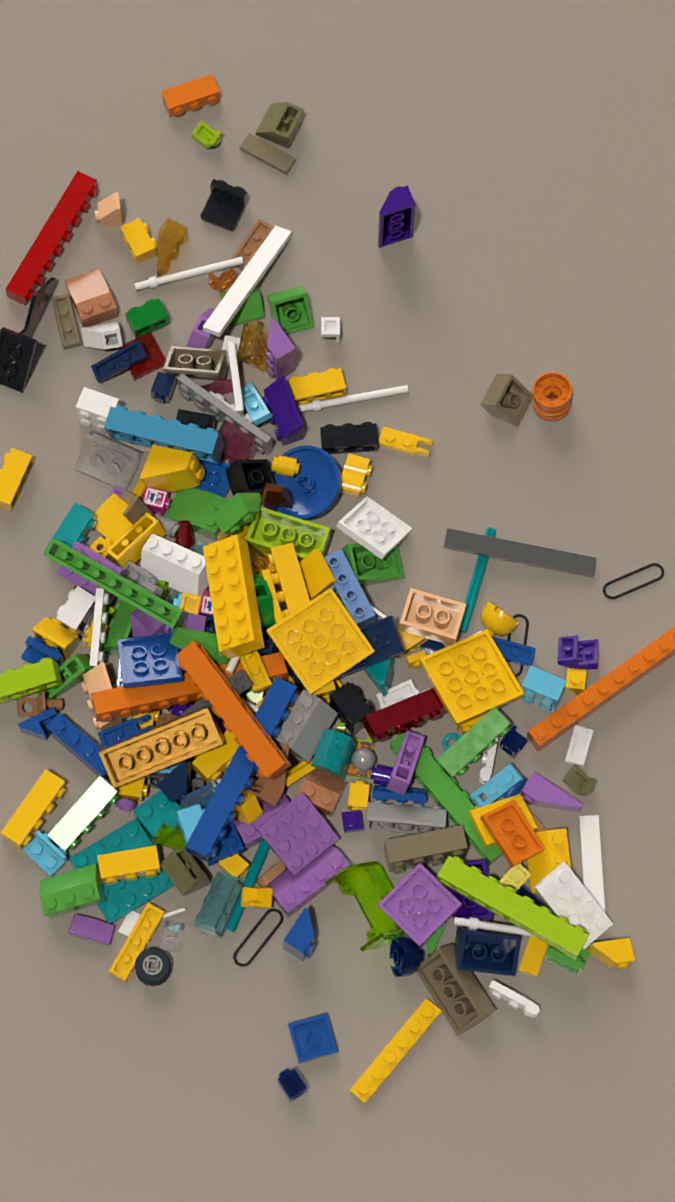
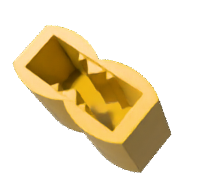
(354, 475)

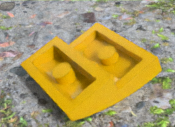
(111, 519)

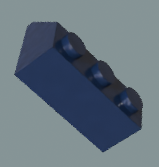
(486, 951)

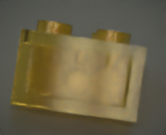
(253, 345)

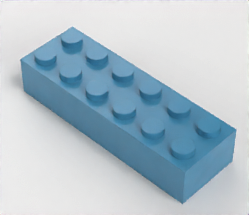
(154, 430)

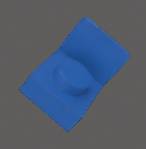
(34, 725)

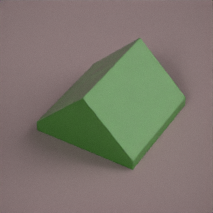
(250, 310)

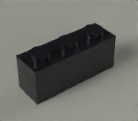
(349, 438)

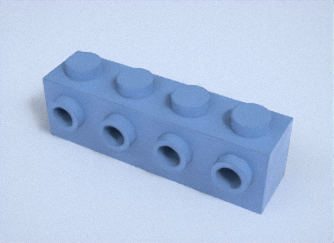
(349, 590)

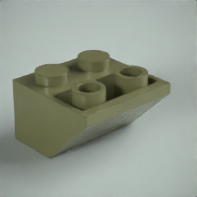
(281, 123)
(184, 872)

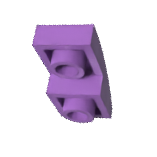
(90, 928)

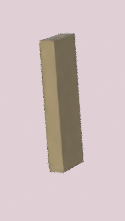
(267, 154)
(66, 321)

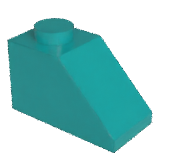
(381, 675)

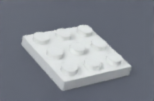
(374, 527)

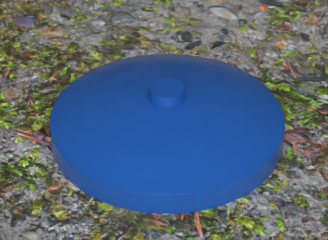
(314, 486)

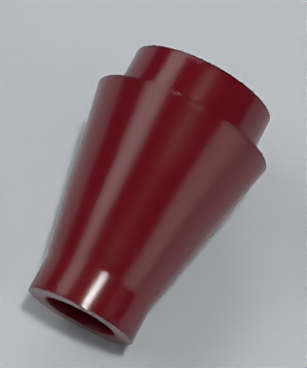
(184, 535)

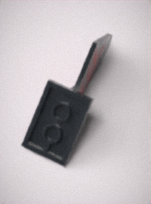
(19, 348)

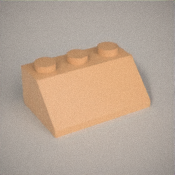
(94, 681)

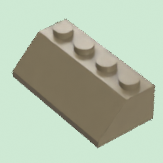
(455, 990)

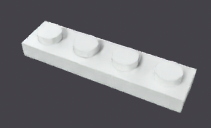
(98, 635)

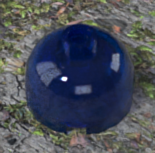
(406, 956)

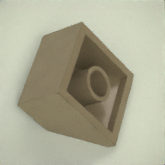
(507, 399)

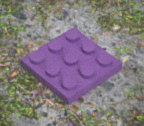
(297, 834)
(420, 904)

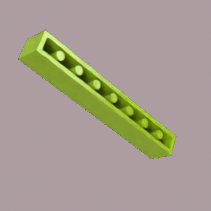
(512, 907)

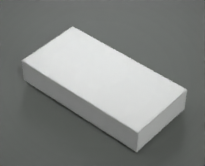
(579, 746)

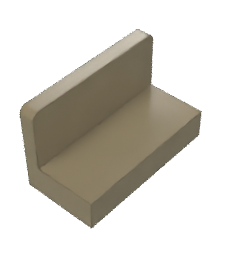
(135, 509)

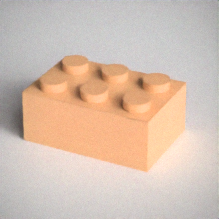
(432, 617)

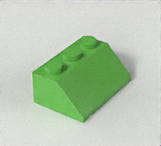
(119, 627)
(71, 891)

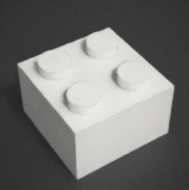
(94, 408)
(78, 610)

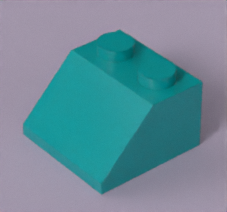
(334, 753)

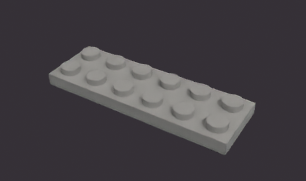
(206, 401)

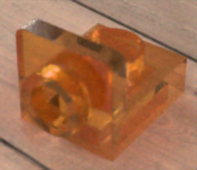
(224, 281)

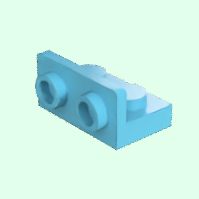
(46, 854)

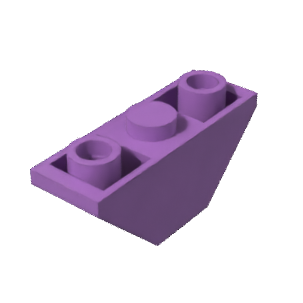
(198, 337)

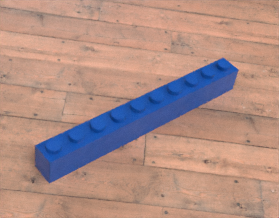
(239, 775)

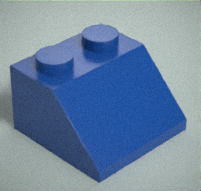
(300, 937)

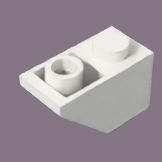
(102, 336)

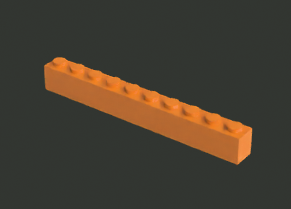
(602, 691)
(128, 701)

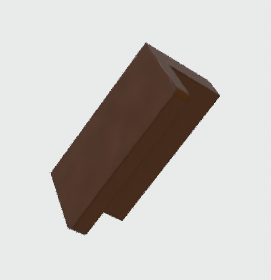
(276, 496)

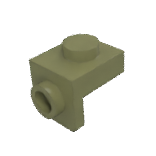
(579, 782)

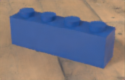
(77, 744)

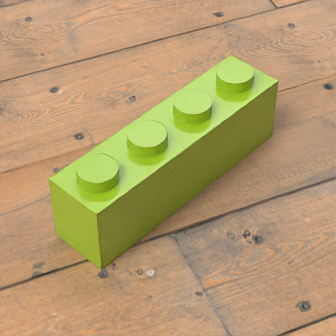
(29, 679)

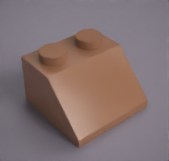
(322, 791)

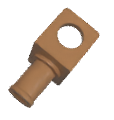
(38, 704)

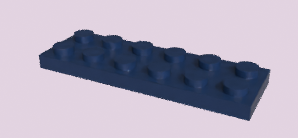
(383, 638)

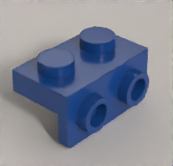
(38, 650)

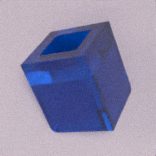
(513, 742)

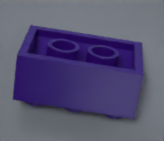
(283, 412)
(469, 907)

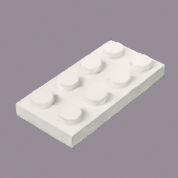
(571, 900)

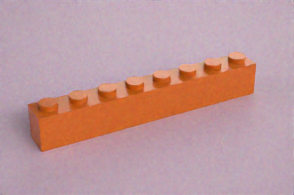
(232, 710)

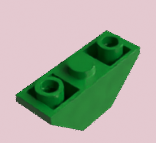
(264, 601)

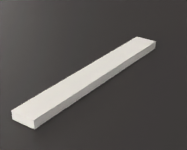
(247, 281)

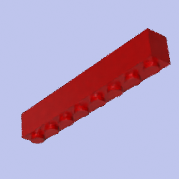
(52, 238)

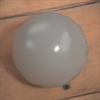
(363, 759)

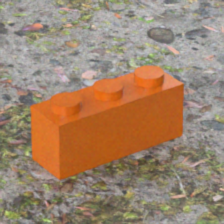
(191, 95)

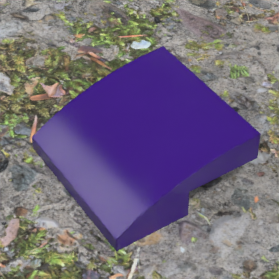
(578, 653)

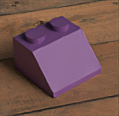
(146, 625)

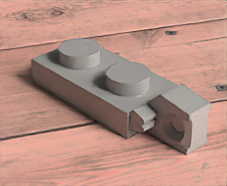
(142, 578)

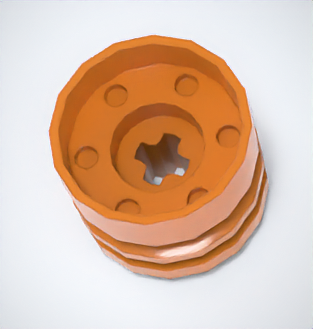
(555, 387)

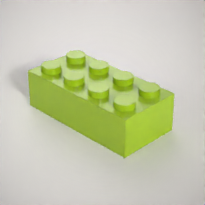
(277, 529)

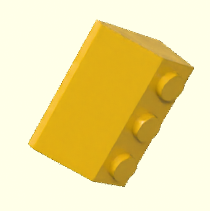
(555, 853)

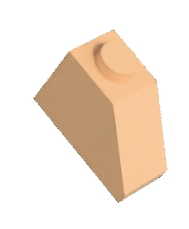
(109, 211)

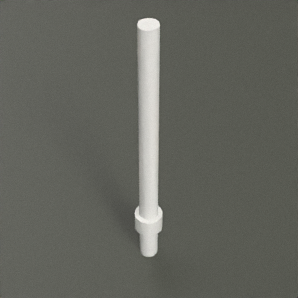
(153, 282)
(316, 405)
(474, 924)

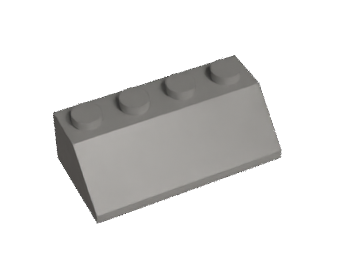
(404, 819)

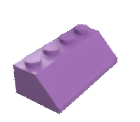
(296, 891)

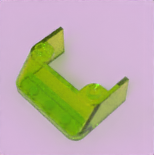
(369, 886)

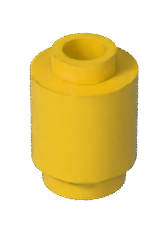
(285, 466)

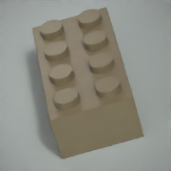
(425, 848)

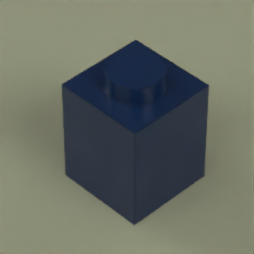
(163, 387)

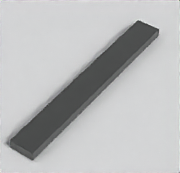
(519, 552)

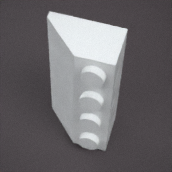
(174, 564)

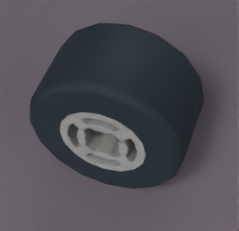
(150, 973)

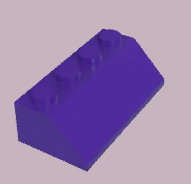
(396, 217)

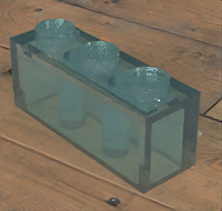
(219, 905)

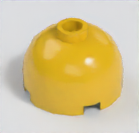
(497, 620)

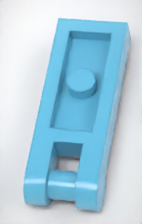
(254, 404)
(497, 786)

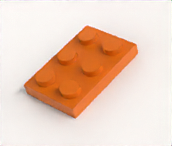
(512, 833)

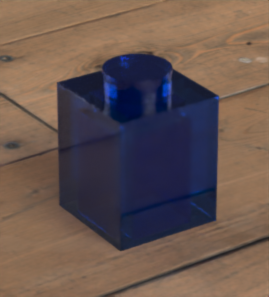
(291, 1084)

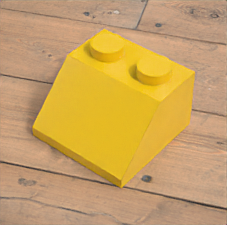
(57, 636)

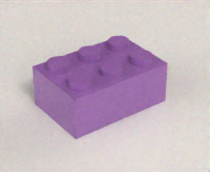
(85, 584)

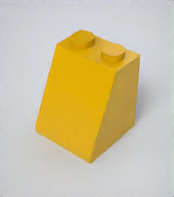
(171, 469)

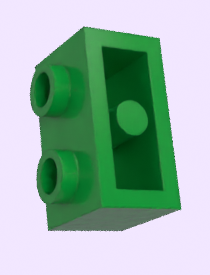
(147, 317)

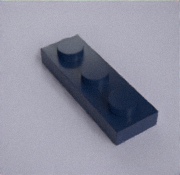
(119, 361)

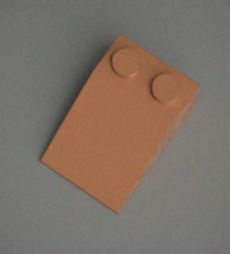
(91, 298)
(268, 790)

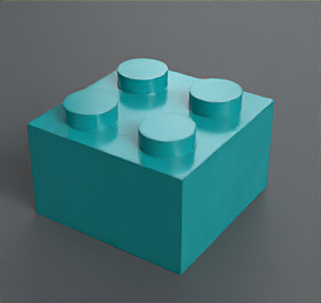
(155, 812)

